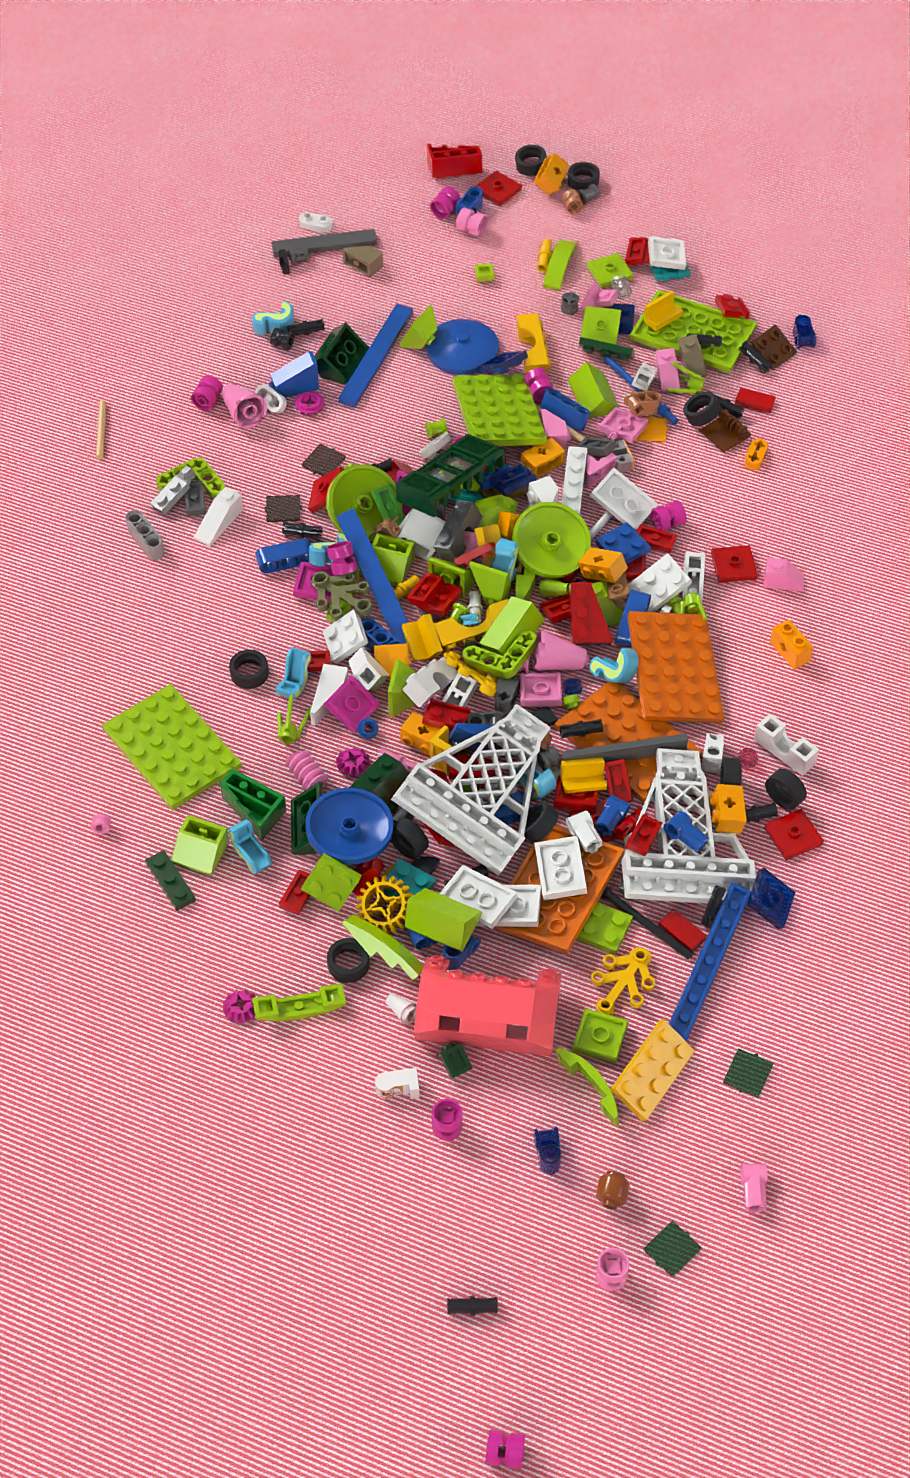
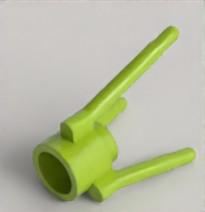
(695, 382)
(693, 605)
(288, 732)

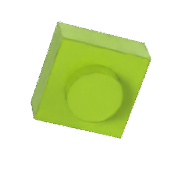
(484, 272)

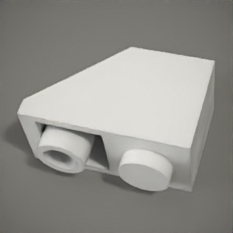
(367, 670)

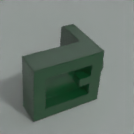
(454, 1059)

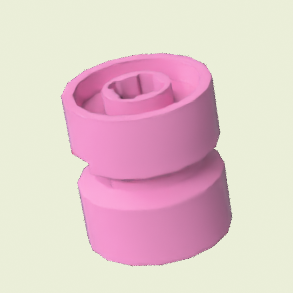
(471, 222)
(612, 1269)

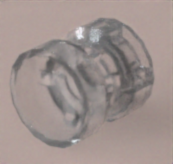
(621, 284)

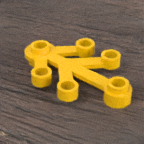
(488, 683)
(624, 978)

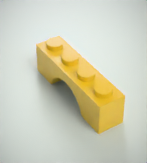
(530, 330)
(452, 633)

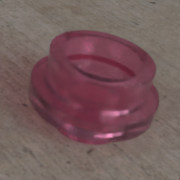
(750, 754)

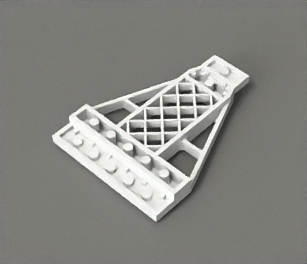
(467, 821)
(673, 874)

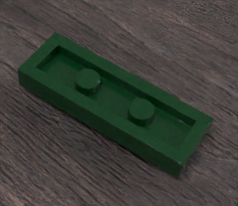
(606, 349)
(170, 880)

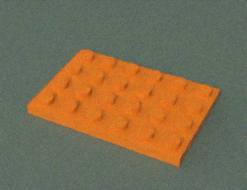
(675, 667)
(621, 723)
(565, 917)

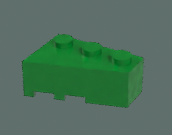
(253, 801)

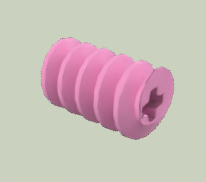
(306, 769)

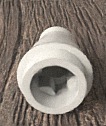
(403, 1008)

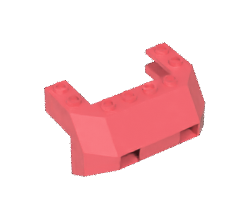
(486, 1009)

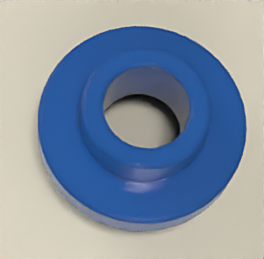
(373, 726)

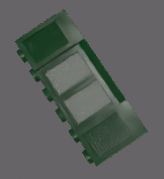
(447, 472)

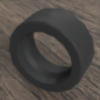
(528, 151)
(583, 168)
(707, 414)
(244, 657)
(731, 771)
(785, 789)
(540, 821)
(409, 838)
(347, 975)

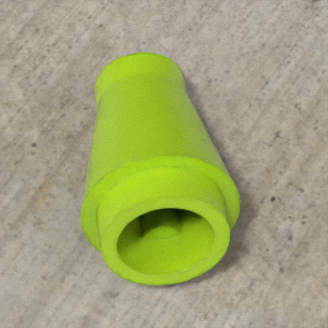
(553, 588)

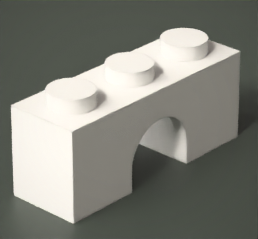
(429, 680)
(772, 736)

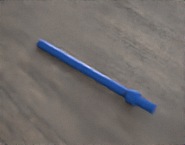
(663, 409)

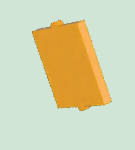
(655, 430)
(387, 655)

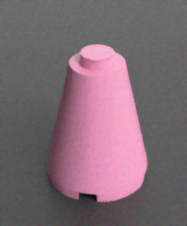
(244, 405)
(558, 654)

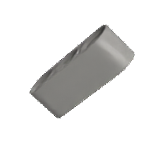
(144, 535)

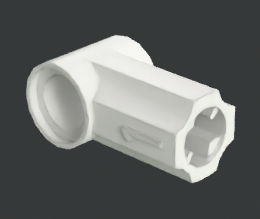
(583, 827)

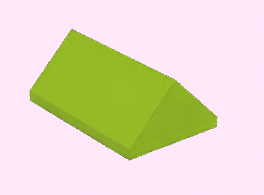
(592, 390)
(514, 619)
(441, 918)

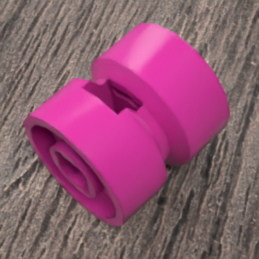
(444, 202)
(538, 382)
(206, 393)
(669, 515)
(342, 558)
(447, 1119)
(514, 1449)

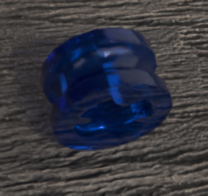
(573, 686)

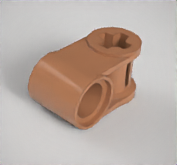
(643, 402)

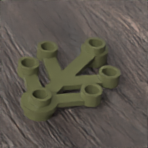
(322, 581)

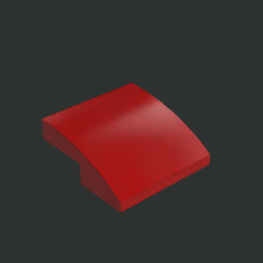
(434, 595)

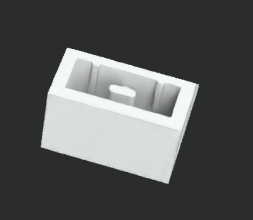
(542, 491)
(422, 531)

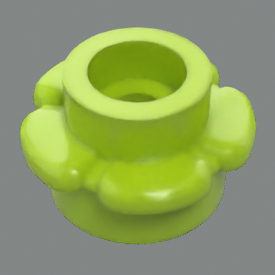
(571, 701)

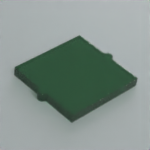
(748, 1073)
(672, 1248)

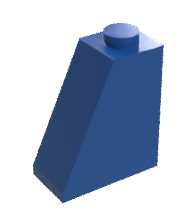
(296, 376)

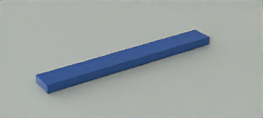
(375, 355)
(373, 573)
(709, 960)

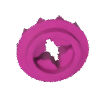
(303, 399)
(347, 767)
(234, 1013)

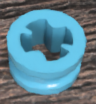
(470, 619)

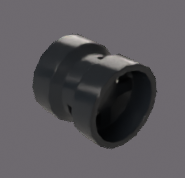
(281, 338)

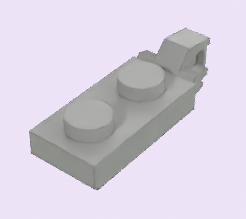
(173, 491)

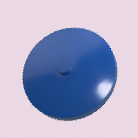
(462, 346)
(349, 825)

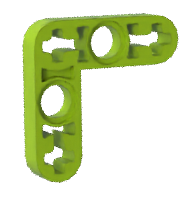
(203, 471)
(502, 662)

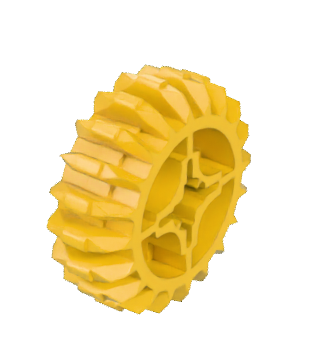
(375, 908)

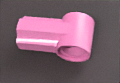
(754, 1182)

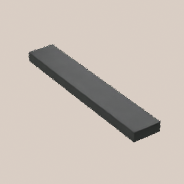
(327, 242)
(629, 750)

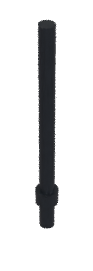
(641, 919)

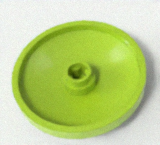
(353, 490)
(551, 539)

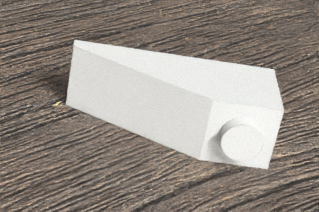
(219, 516)
(694, 568)
(330, 680)
(460, 690)

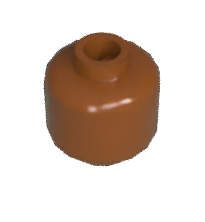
(612, 1189)

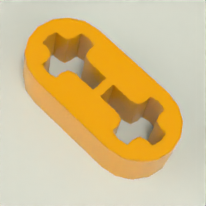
(753, 453)

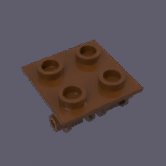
(774, 346)
(725, 431)

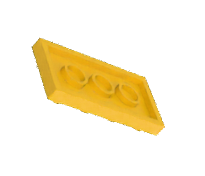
(652, 1070)

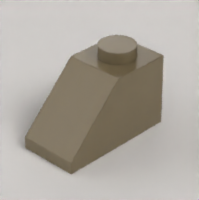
(363, 259)
(691, 355)

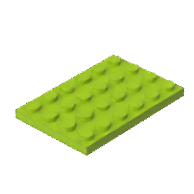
(699, 320)
(499, 409)
(171, 746)

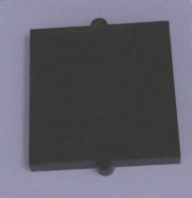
(323, 460)
(283, 508)

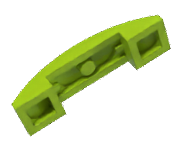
(558, 264)
(299, 1006)
(575, 1063)

